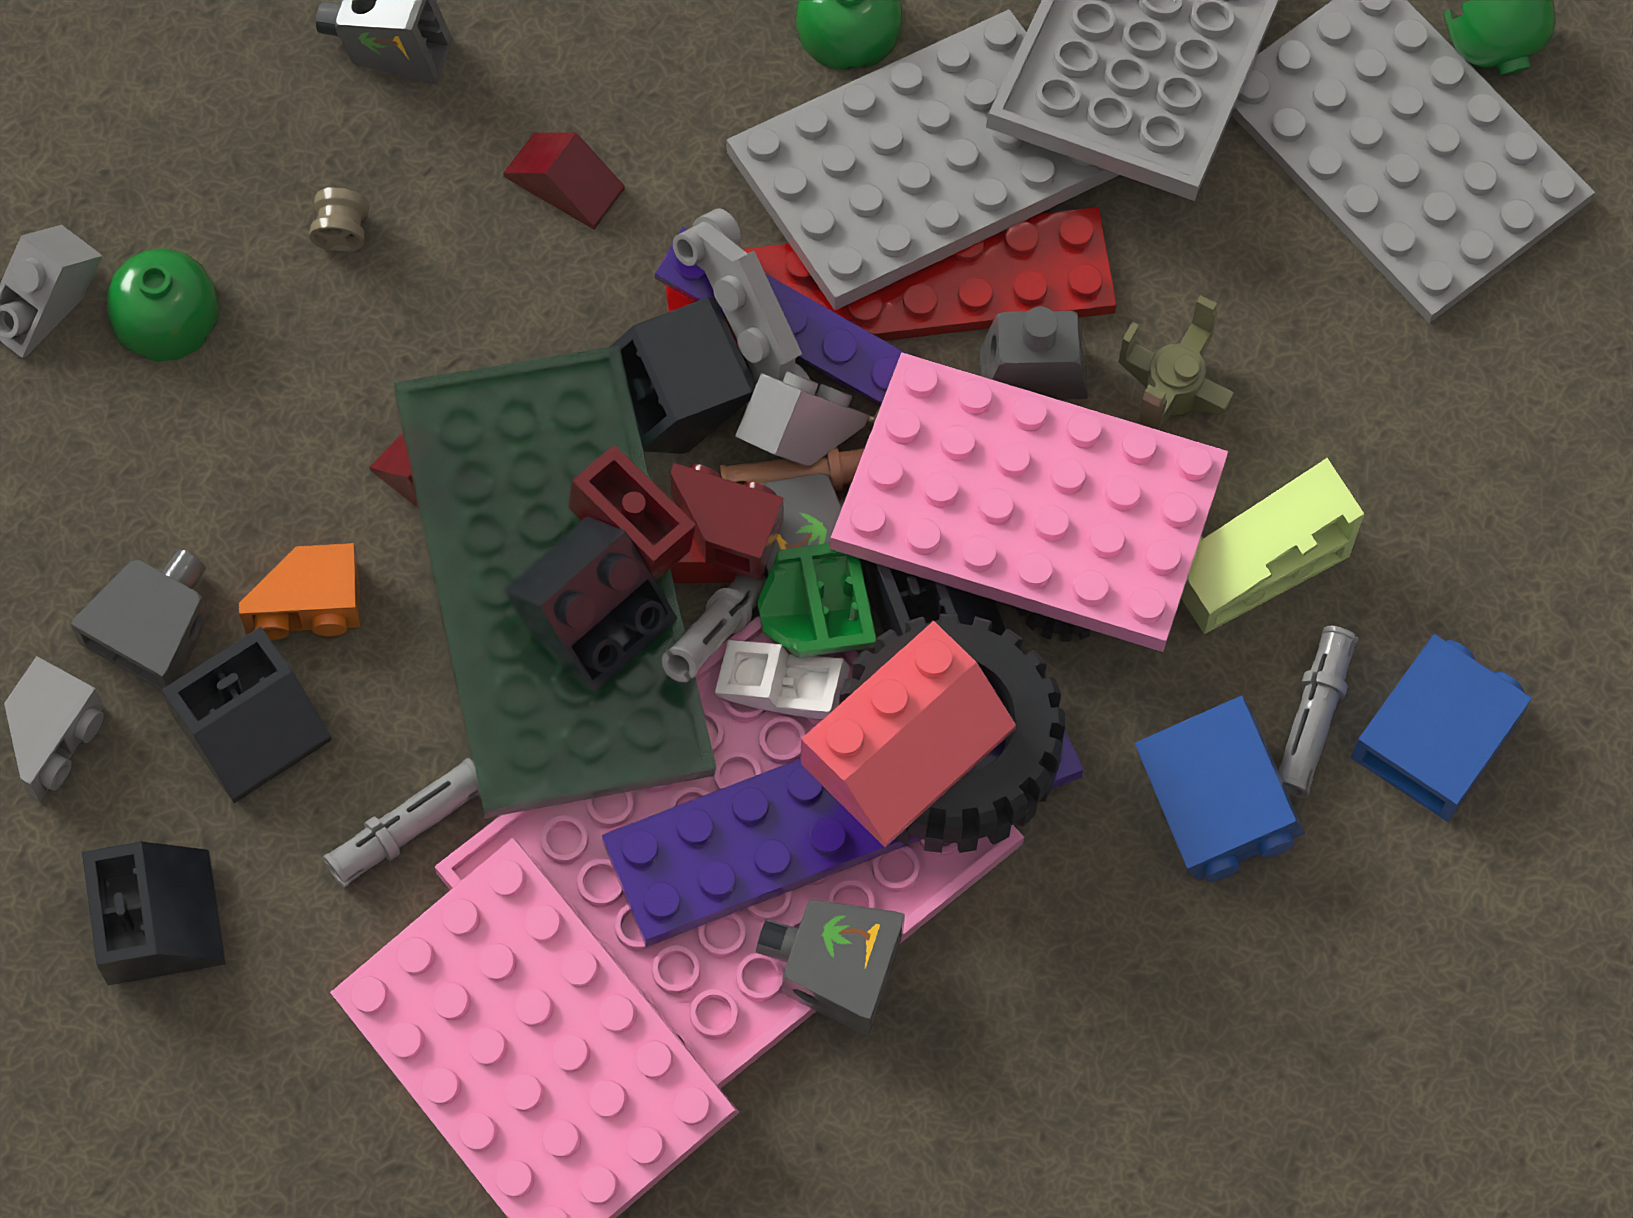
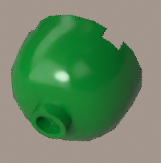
(848, 31)
(1501, 32)
(162, 304)

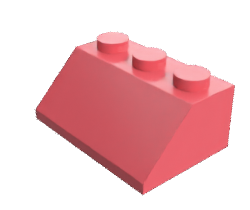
(907, 734)

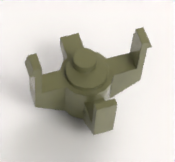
(1176, 372)

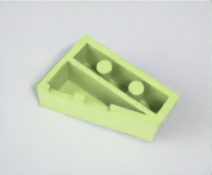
(1272, 547)

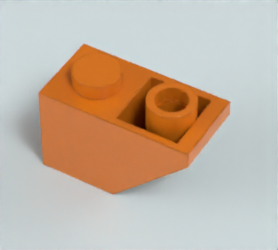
(307, 591)

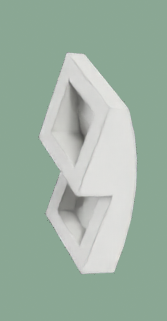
(780, 681)

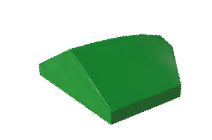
(816, 602)

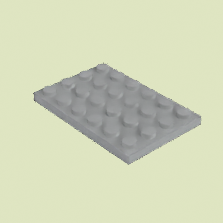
(1133, 83)
(1406, 148)
(904, 165)

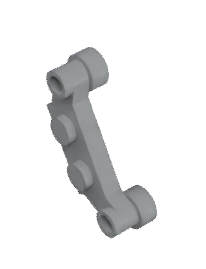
(742, 293)

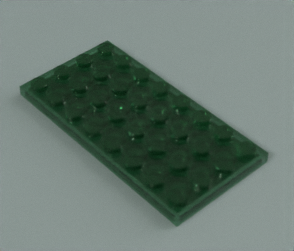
(493, 493)

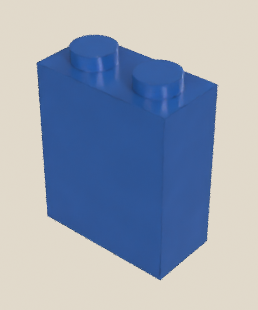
(1441, 726)
(1220, 790)

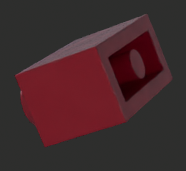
(626, 498)

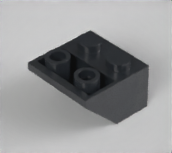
(683, 376)
(905, 597)
(591, 602)
(246, 714)
(152, 910)

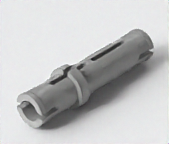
(725, 614)
(1322, 689)
(388, 834)

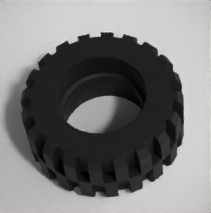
(1025, 771)

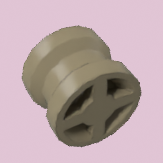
(339, 219)

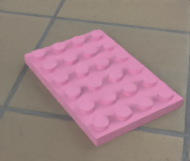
(1030, 501)
(533, 1047)

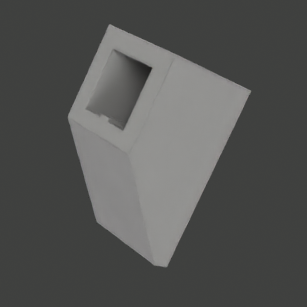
(43, 285)
(796, 421)
(47, 722)

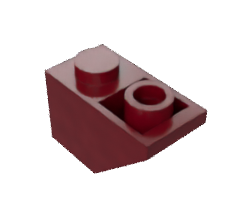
(732, 520)

